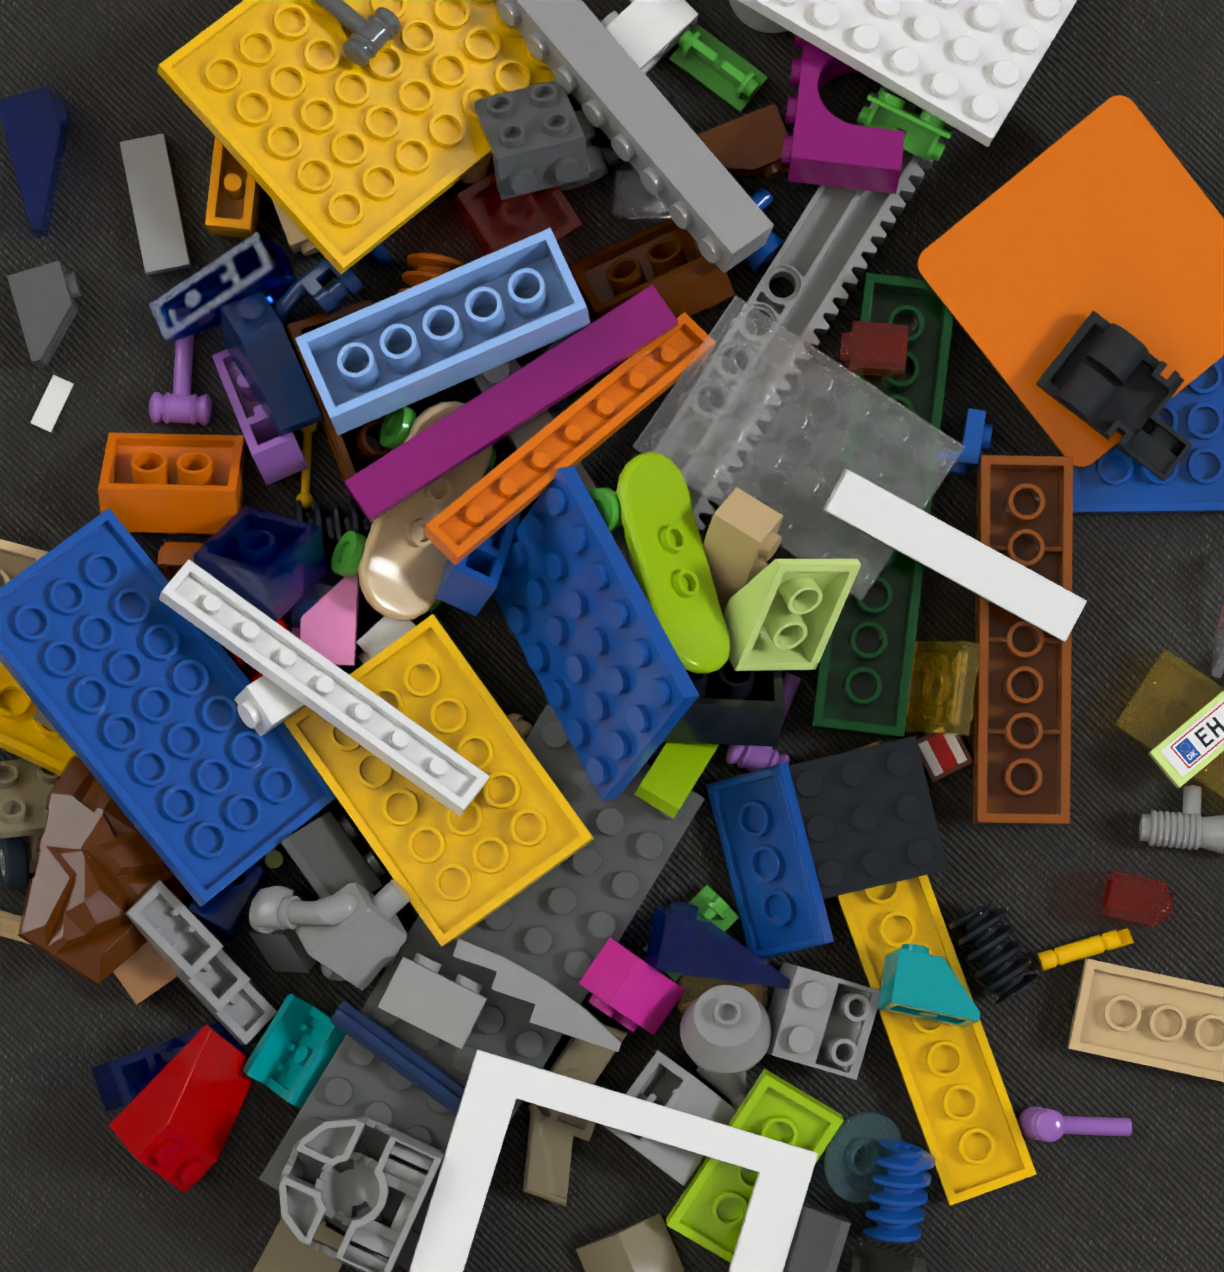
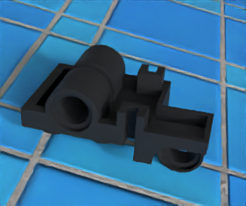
(1118, 387)

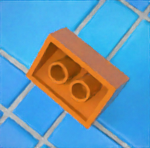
(172, 481)

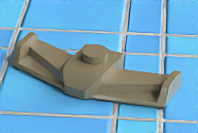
(553, 1131)

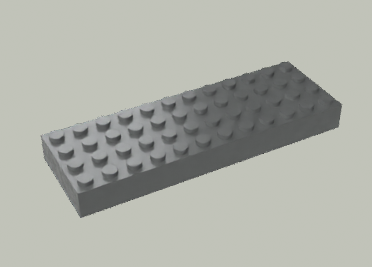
(547, 928)

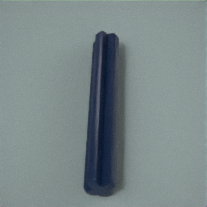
(398, 1055)

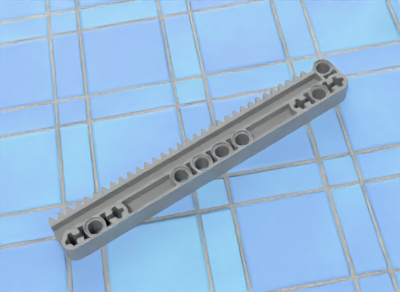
(824, 257)

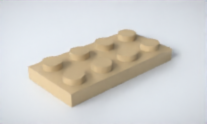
(1149, 1020)

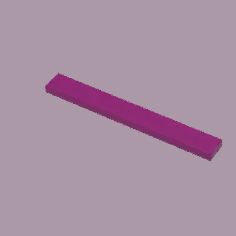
(511, 403)

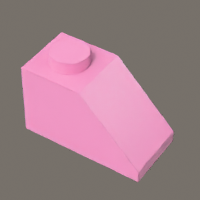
(333, 624)

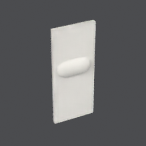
(52, 403)

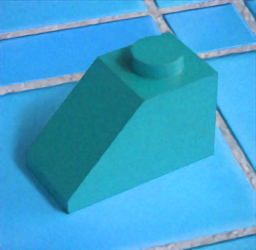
(924, 988)

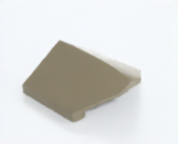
(635, 1248)

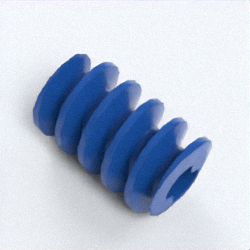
(901, 1192)

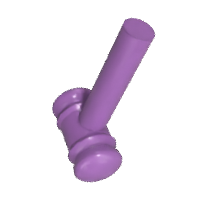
(181, 405)
(760, 757)
(1050, 1125)

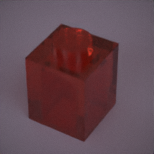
(875, 348)
(1136, 899)

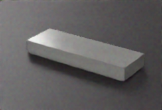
(155, 204)

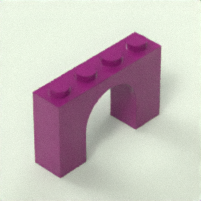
(827, 148)

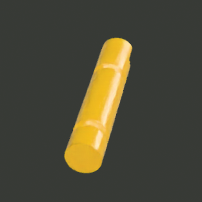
(1084, 948)

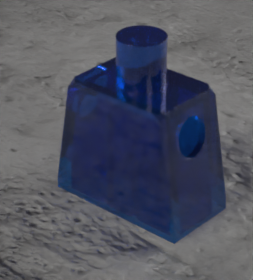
(229, 907)

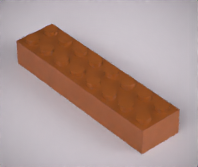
(1023, 671)

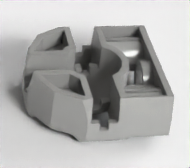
(369, 1181)

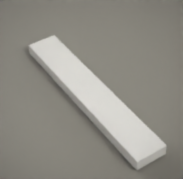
(954, 555)

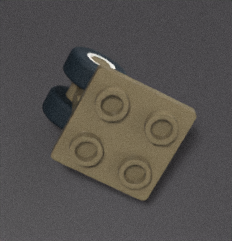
(22, 813)

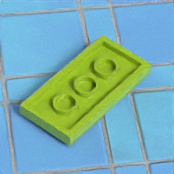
(720, 1192)

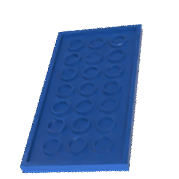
(153, 708)

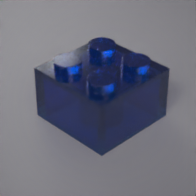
(265, 559)

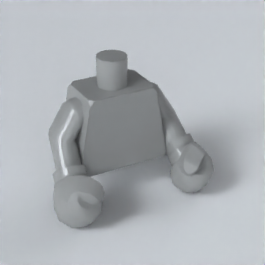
(345, 932)

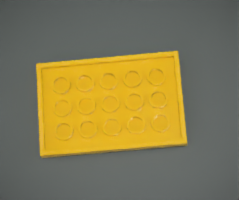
(446, 863)

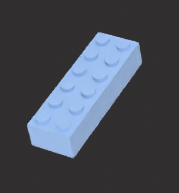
(444, 331)

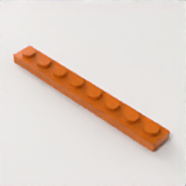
(564, 442)

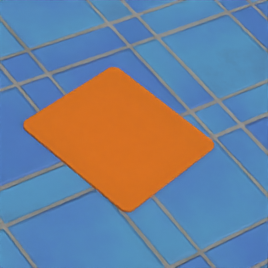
(1085, 228)

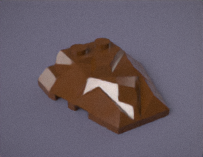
(88, 878)

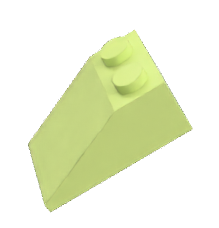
(788, 613)

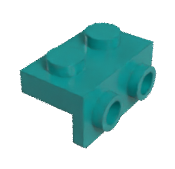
(294, 1050)

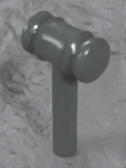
(368, 34)

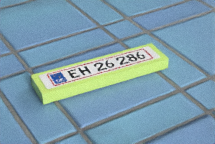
(1192, 743)

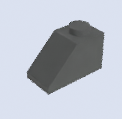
(44, 307)

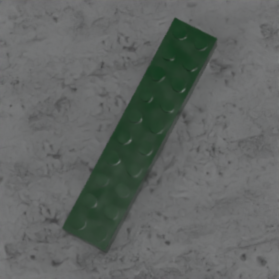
(870, 654)

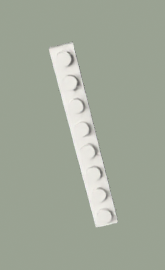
(324, 687)

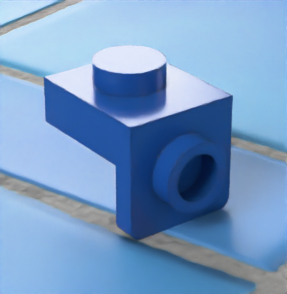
(975, 437)

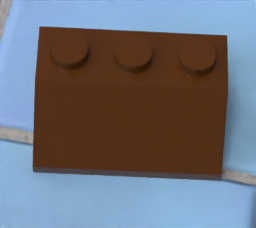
(655, 257)

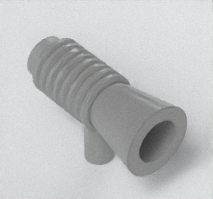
(1185, 828)

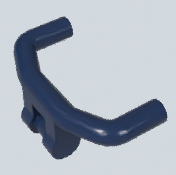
(314, 281)

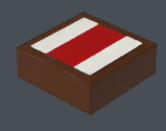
(942, 755)

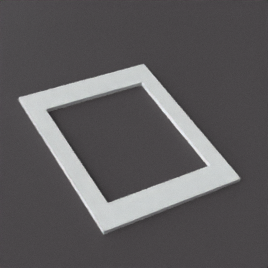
(483, 1122)

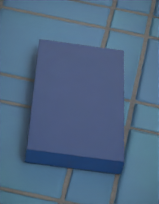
(769, 862)

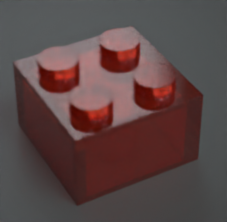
(501, 222)

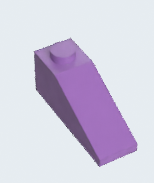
(273, 455)

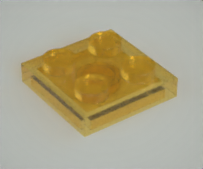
(942, 687)

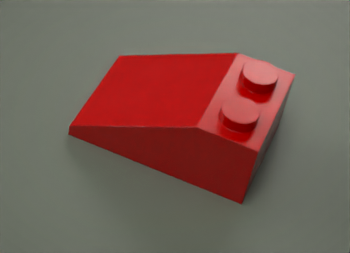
(187, 1110)

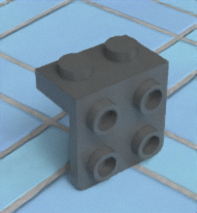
(533, 139)

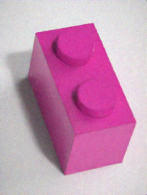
(630, 988)

